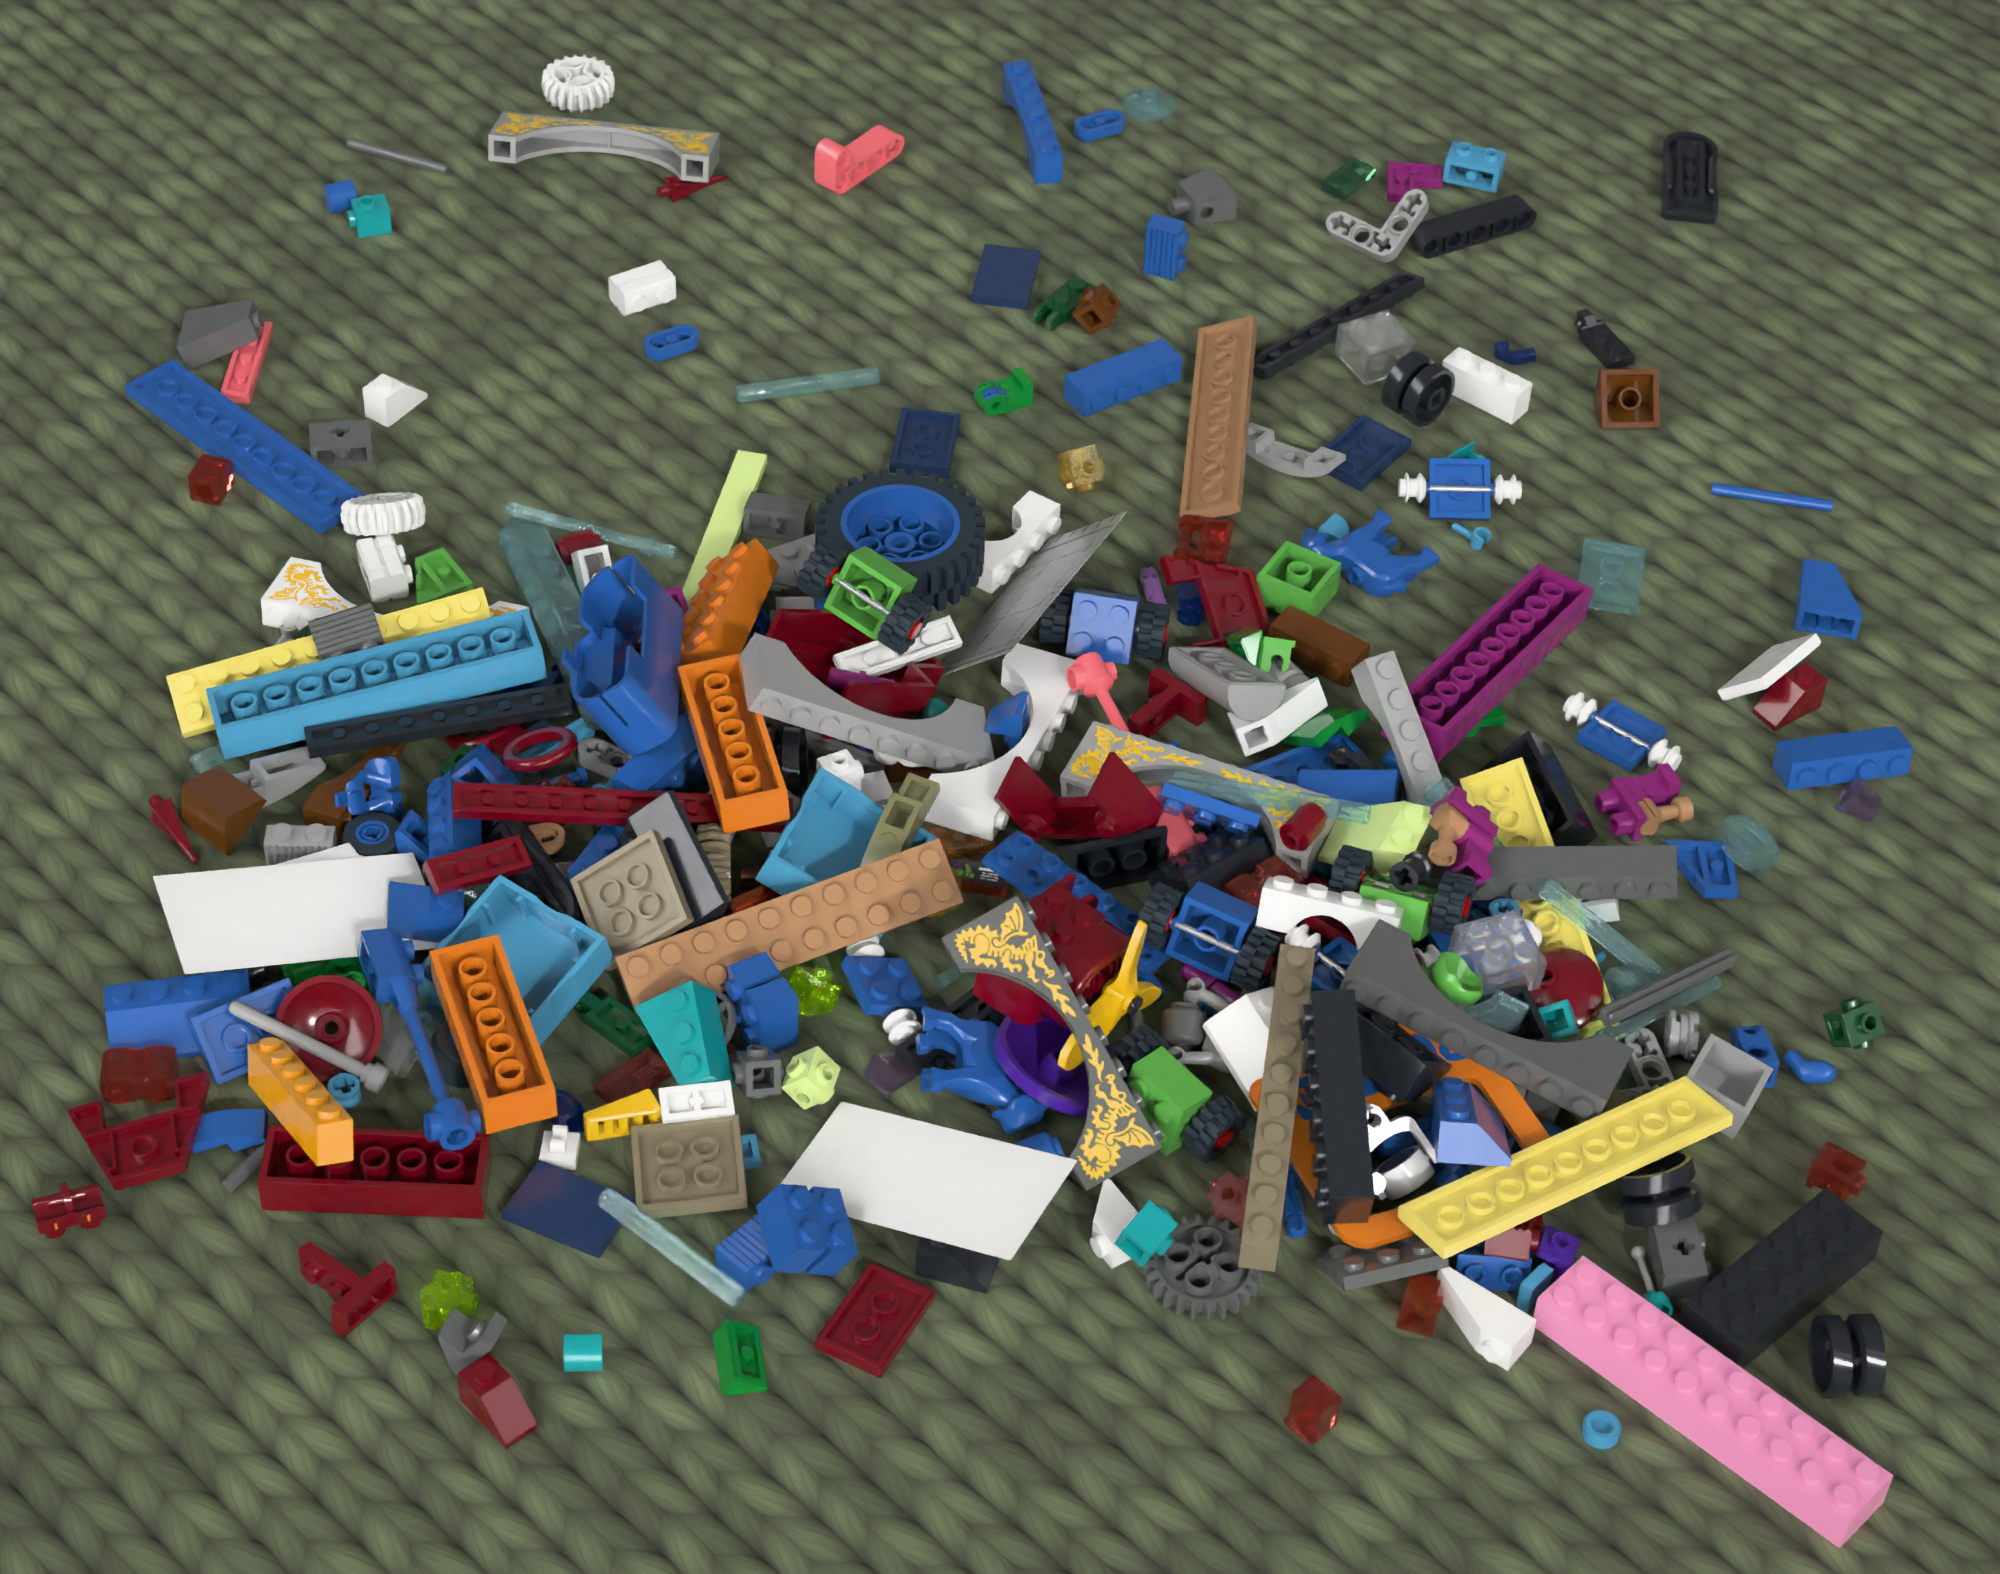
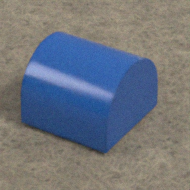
(338, 196)

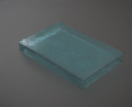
(1613, 573)

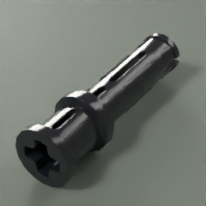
(1413, 869)

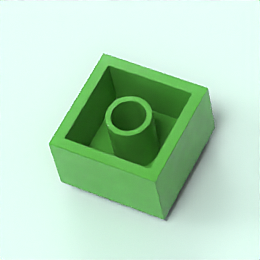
(1298, 579)

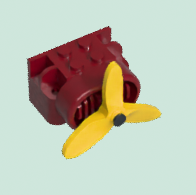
(1095, 954)

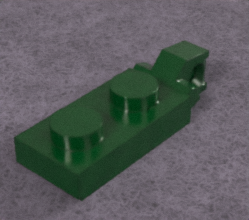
(614, 1023)

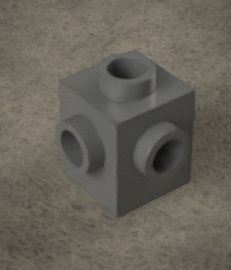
(765, 1079)

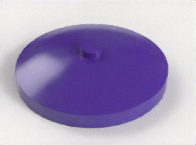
(1031, 1060)

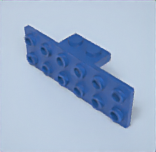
(1036, 869)

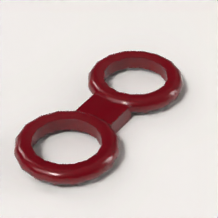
(512, 740)

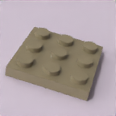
(633, 896)
(689, 1167)

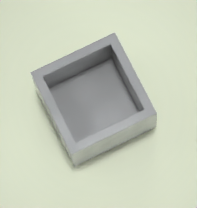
(1729, 1078)

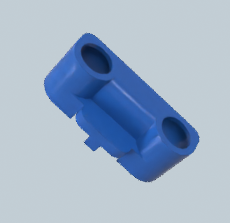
(621, 689)

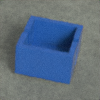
(763, 1008)
(806, 1229)

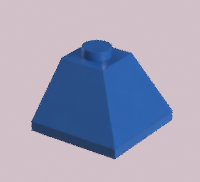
(422, 915)

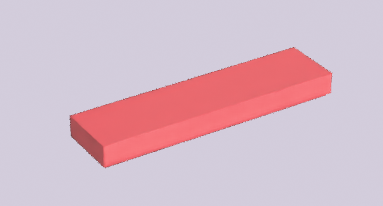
(246, 367)

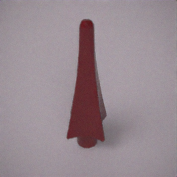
(678, 189)
(166, 819)

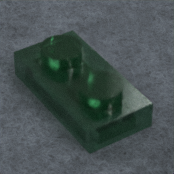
(1348, 178)

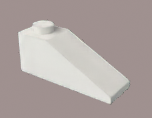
(1488, 1322)

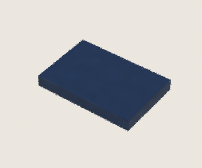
(1006, 276)
(925, 442)
(1368, 451)
(563, 1209)

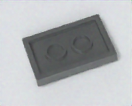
(1360, 1267)

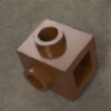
(1096, 308)

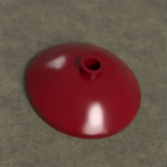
(1573, 978)
(335, 999)

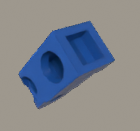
(1757, 1044)

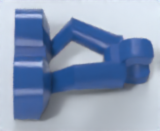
(383, 777)

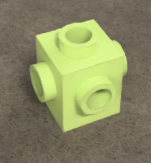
(810, 1078)

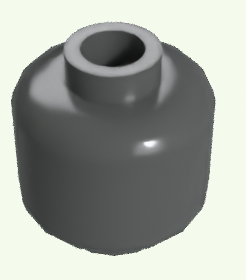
(1183, 1026)

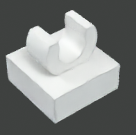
(560, 1148)

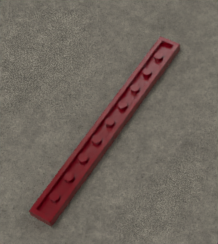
(576, 805)

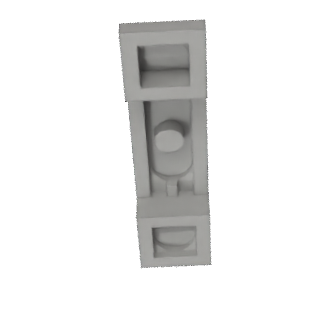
(1289, 459)

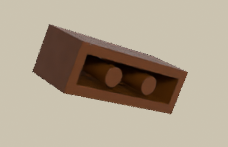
(1320, 645)

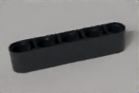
(1472, 226)

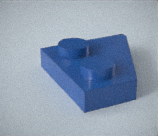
(1707, 868)

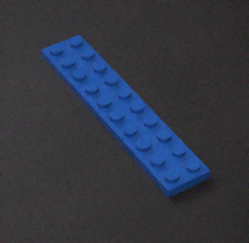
(254, 448)

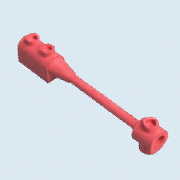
(1095, 680)

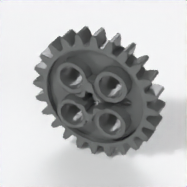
(1202, 1270)

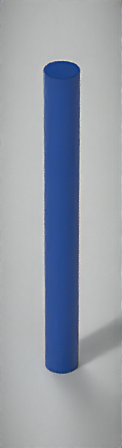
(1771, 497)

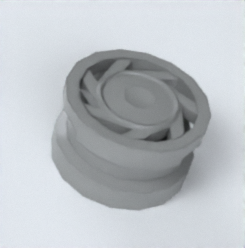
(1681, 1034)

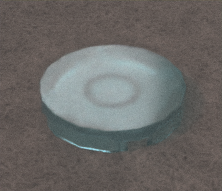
(1748, 843)

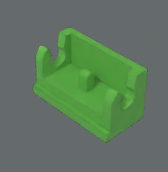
(1275, 647)

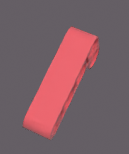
(845, 166)

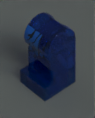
(1189, 605)

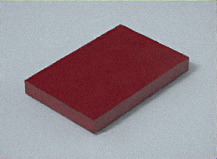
(875, 1320)

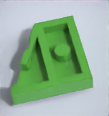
(439, 577)

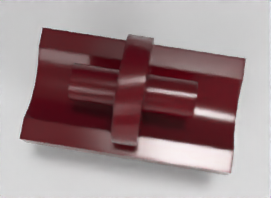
(69, 1208)

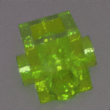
(815, 990)
(444, 1294)

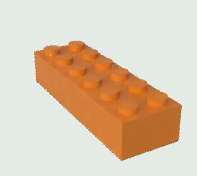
(727, 603)
(733, 745)
(493, 1034)

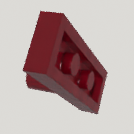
(477, 865)

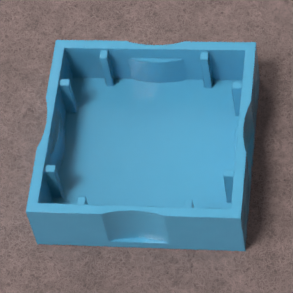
(824, 836)
(547, 951)

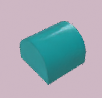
(1560, 1020)
(583, 1352)

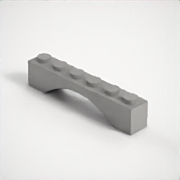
(1389, 699)

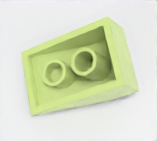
(1390, 834)

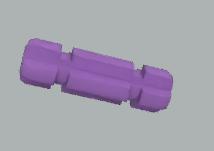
(1152, 585)

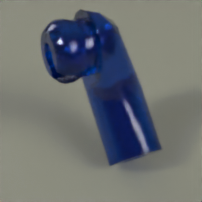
(1512, 357)

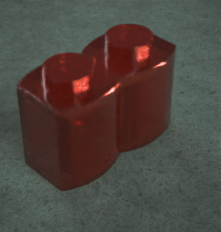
(139, 1074)

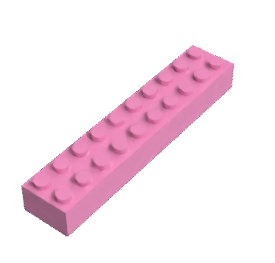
(1712, 1401)

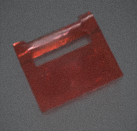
(1213, 542)

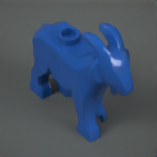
(1367, 557)
(977, 1069)

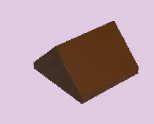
(1627, 398)
(219, 808)

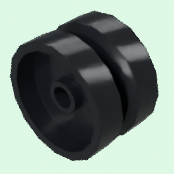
(1418, 388)
(792, 755)
(1660, 1191)
(1847, 1355)

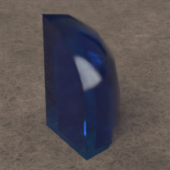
(569, 1111)

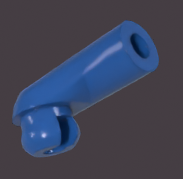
(1809, 1071)

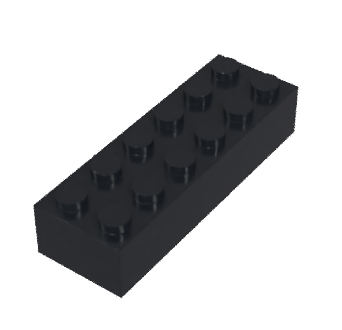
(1337, 1106)
(1782, 1278)

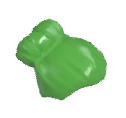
(1454, 979)

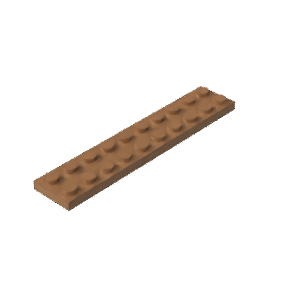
(1219, 419)
(798, 923)

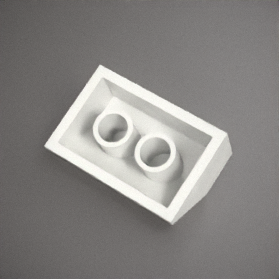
(1242, 1036)

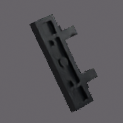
(964, 1008)

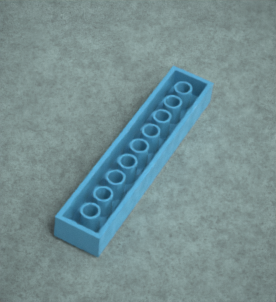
(377, 680)

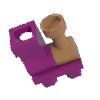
(1644, 802)
(1463, 835)

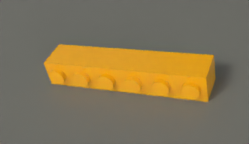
(300, 1102)

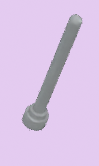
(371, 1075)

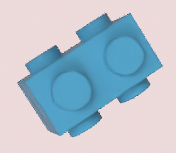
(1474, 166)

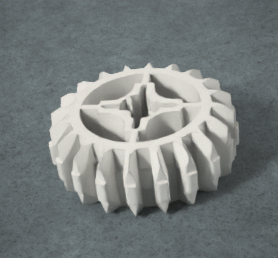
(578, 83)
(383, 513)

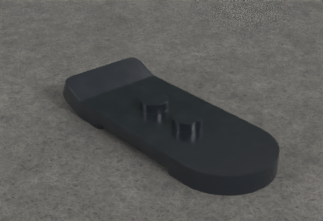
(1689, 178)
(543, 877)

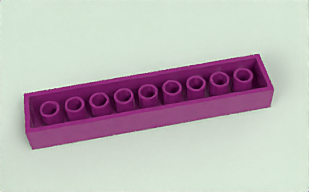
(1496, 655)

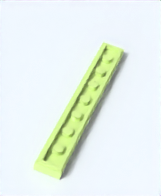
(727, 516)

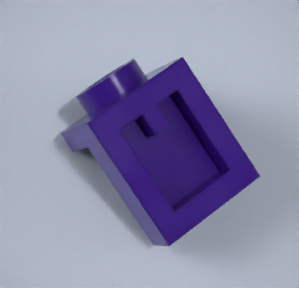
(1557, 1250)

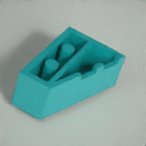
(688, 1033)

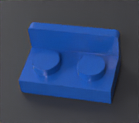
(1490, 1271)

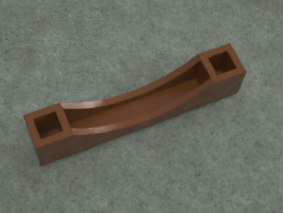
(321, 804)

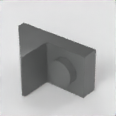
(467, 1340)

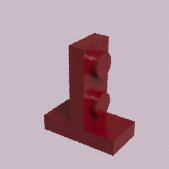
(1167, 699)
(353, 1296)

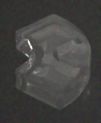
(397, 1045)

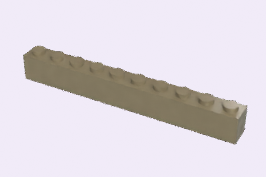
(1276, 1111)

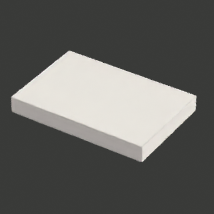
(1769, 667)

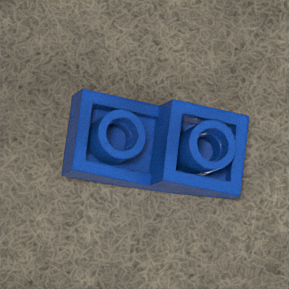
(233, 1127)

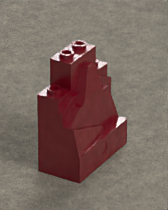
(819, 635)

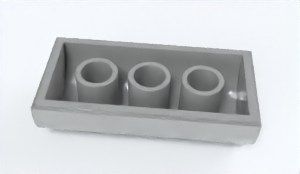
(1228, 680)

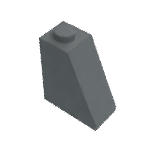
(218, 331)

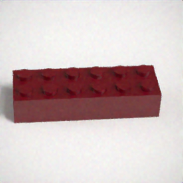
(388, 1176)

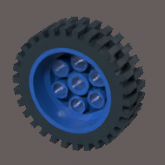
(913, 524)

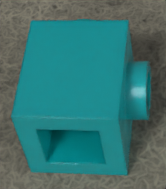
(370, 215)
(1147, 1234)

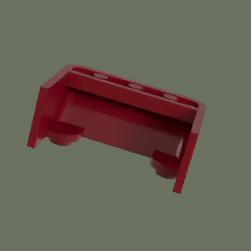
(1112, 809)

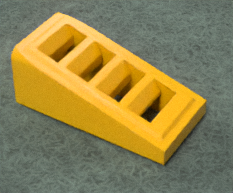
(620, 1115)

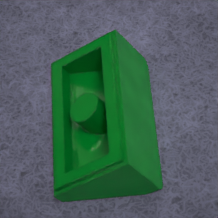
(1246, 644)
(739, 1358)

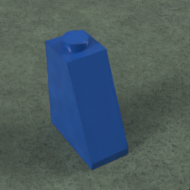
(1825, 602)

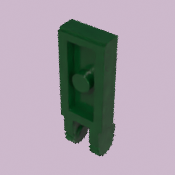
(1060, 304)

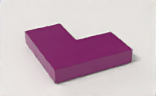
(1406, 176)

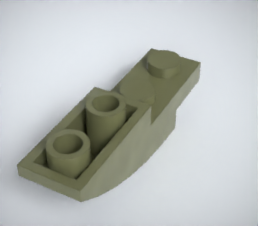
(901, 818)

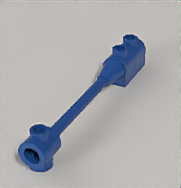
(395, 980)

